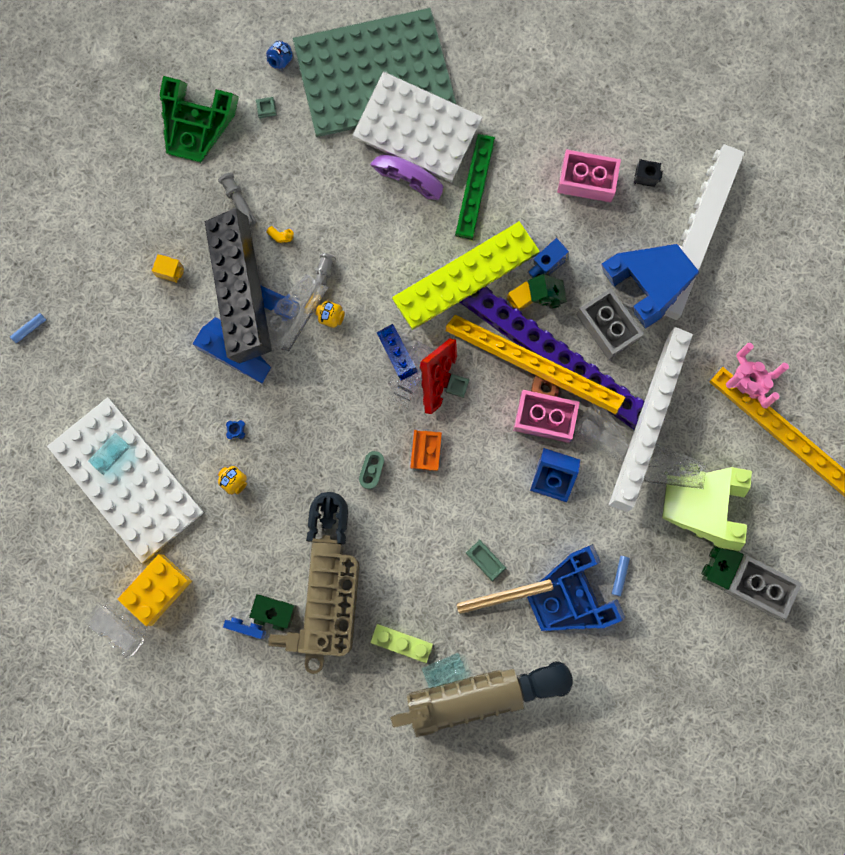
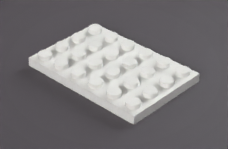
(417, 126)

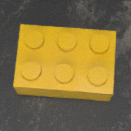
(154, 590)

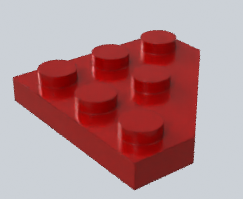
(436, 374)

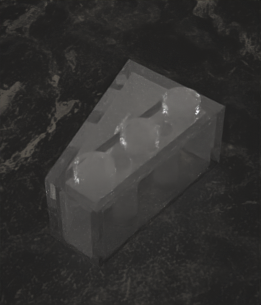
(674, 469)

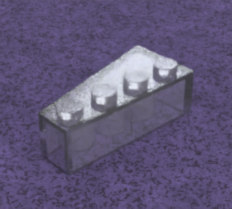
(294, 311)

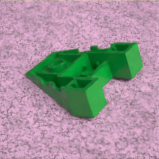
(190, 127)

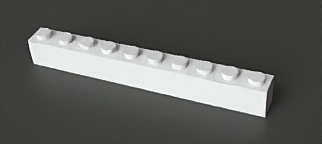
(707, 214)
(650, 420)

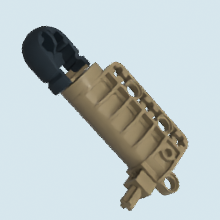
(325, 588)
(481, 697)

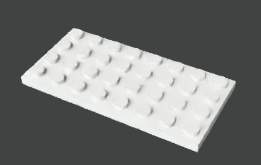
(137, 492)

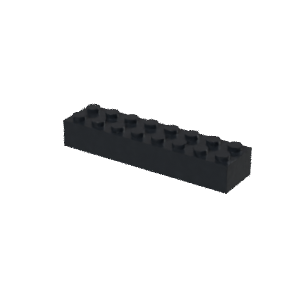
(237, 286)

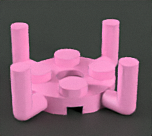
(762, 378)

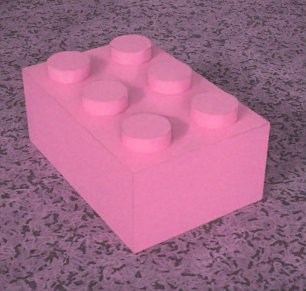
(589, 176)
(546, 416)

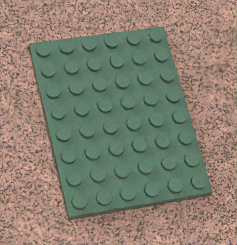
(347, 62)

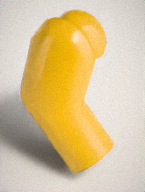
(280, 237)

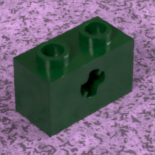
(547, 291)
(730, 561)
(263, 604)

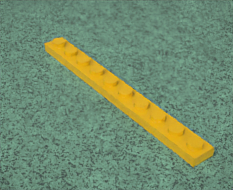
(535, 364)
(783, 432)

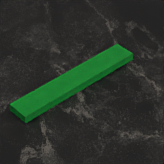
(475, 186)

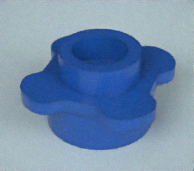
(231, 425)

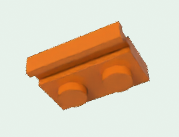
(426, 450)

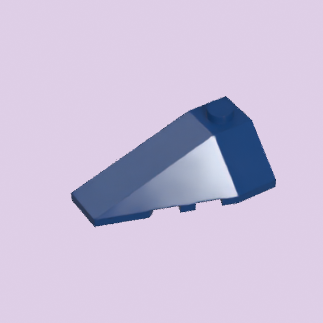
(211, 342)

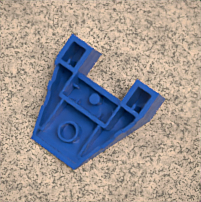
(658, 272)
(572, 599)

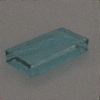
(109, 453)
(443, 670)

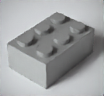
(609, 324)
(764, 588)

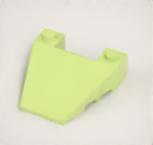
(707, 509)

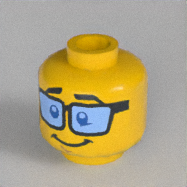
(330, 314)
(232, 480)

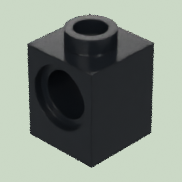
(648, 166)

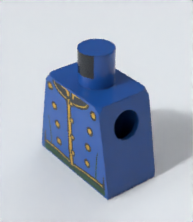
(555, 254)

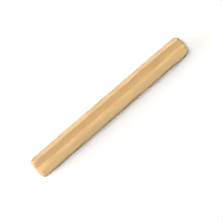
(505, 596)

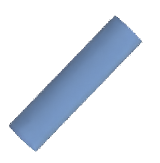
(28, 328)
(620, 575)

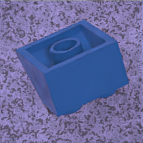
(555, 475)

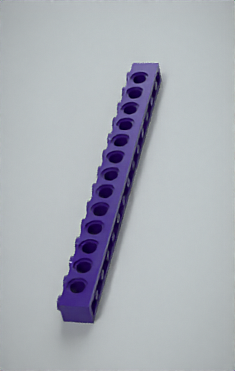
(545, 338)

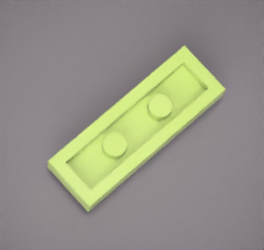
(401, 643)

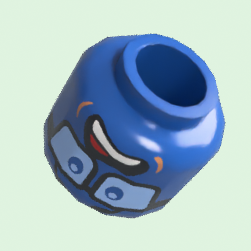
(279, 55)

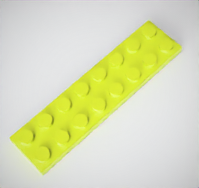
(465, 275)

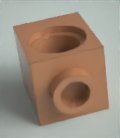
(538, 382)

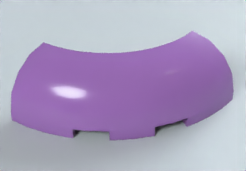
(419, 178)

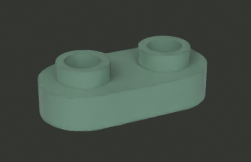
(371, 470)

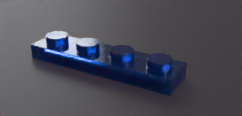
(397, 352)

